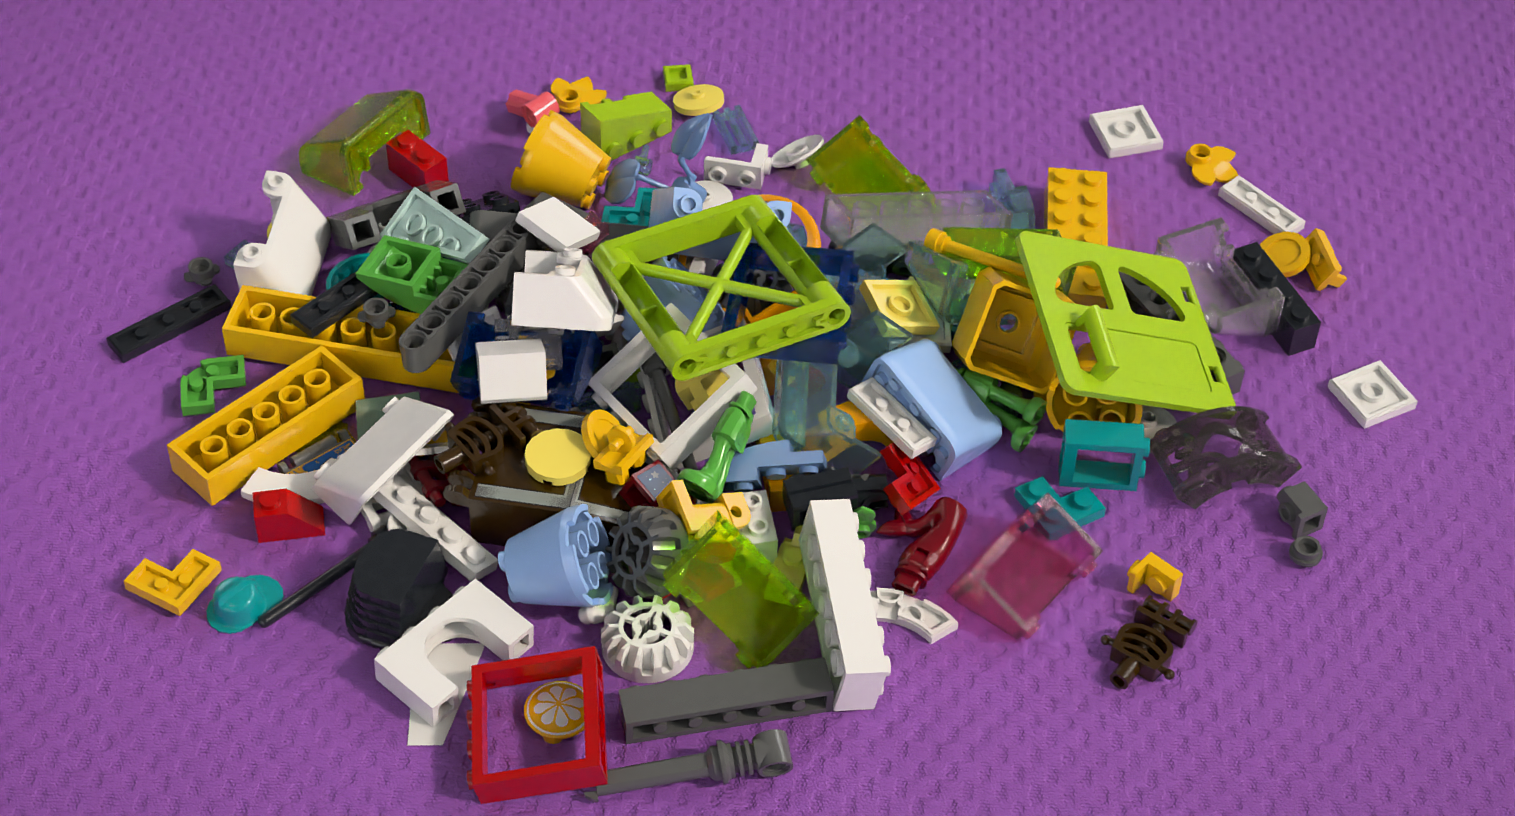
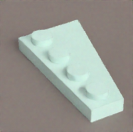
(429, 223)

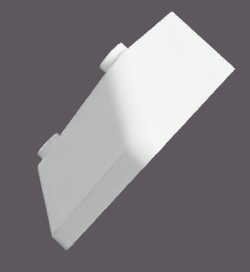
(562, 293)

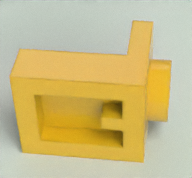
(1156, 574)

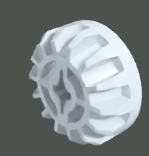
(648, 655)

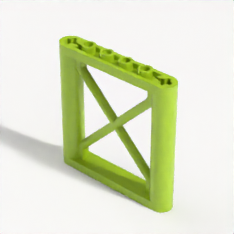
(624, 262)

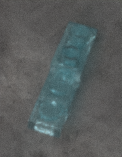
(1014, 199)

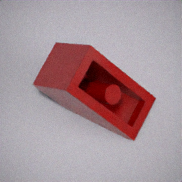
(286, 516)

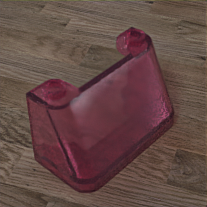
(1026, 568)

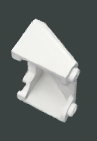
(295, 243)

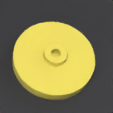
(698, 100)

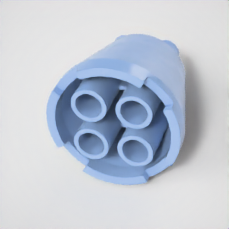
(683, 296)
(559, 561)

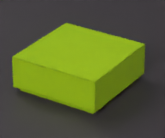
(677, 77)

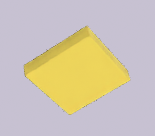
(902, 303)

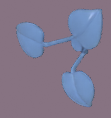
(685, 143)

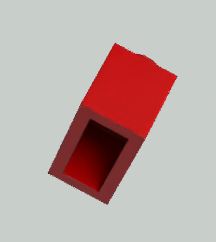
(415, 160)

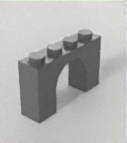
(360, 224)

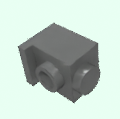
(1301, 509)

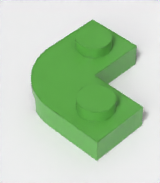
(214, 373)

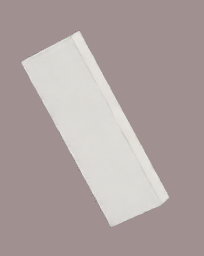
(1260, 206)
(891, 417)

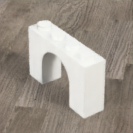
(469, 613)

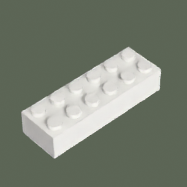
(842, 595)

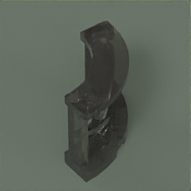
(1264, 464)

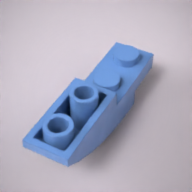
(770, 460)

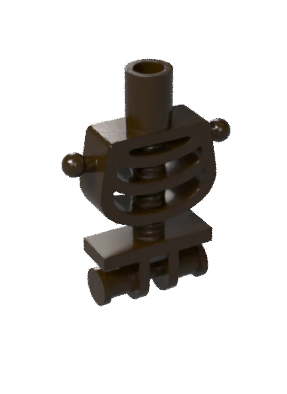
(478, 434)
(1146, 644)

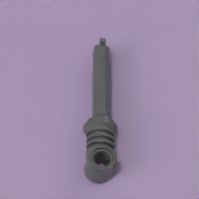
(767, 754)

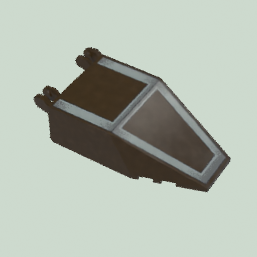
(516, 501)

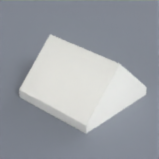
(511, 370)

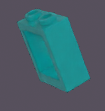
(1102, 437)

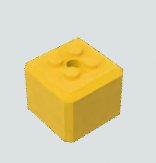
(1010, 355)

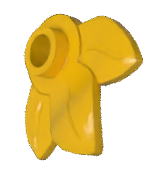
(571, 95)
(1211, 163)

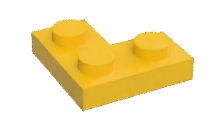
(175, 588)

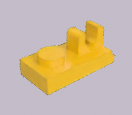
(1323, 263)

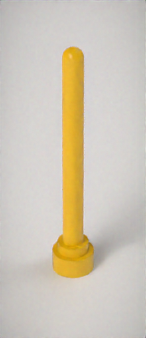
(941, 243)

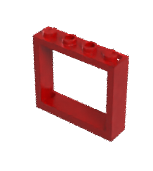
(549, 777)

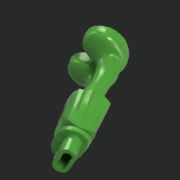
(1031, 410)
(729, 437)

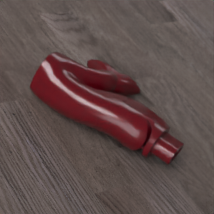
(937, 536)

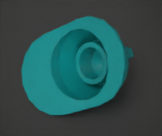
(241, 601)

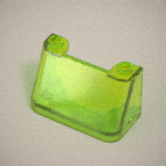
(344, 146)
(861, 163)
(739, 591)

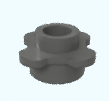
(201, 271)
(376, 312)

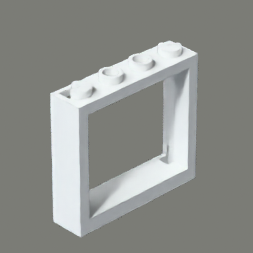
(762, 419)
(696, 426)

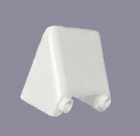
(379, 455)

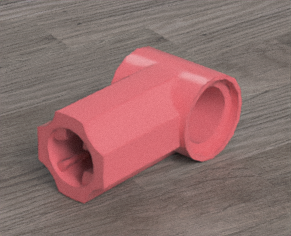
(531, 106)

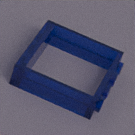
(832, 262)

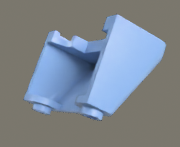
(678, 202)
(941, 401)

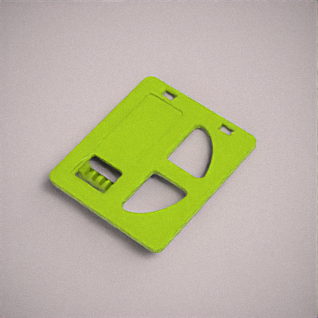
(1136, 354)

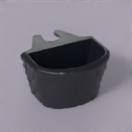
(394, 587)

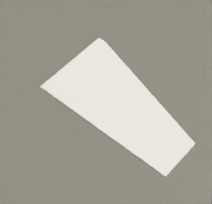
(455, 663)

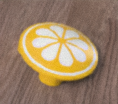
(555, 711)

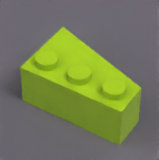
(625, 123)

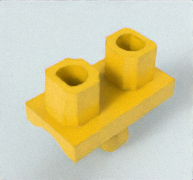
(623, 451)

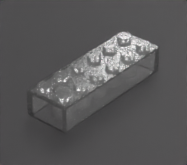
(911, 213)

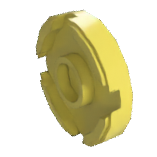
(557, 457)

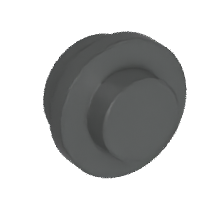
(1306, 551)

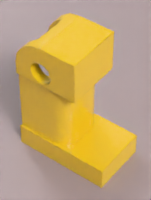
(695, 515)

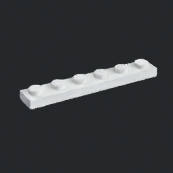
(426, 519)

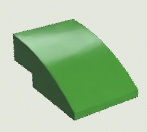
(408, 272)

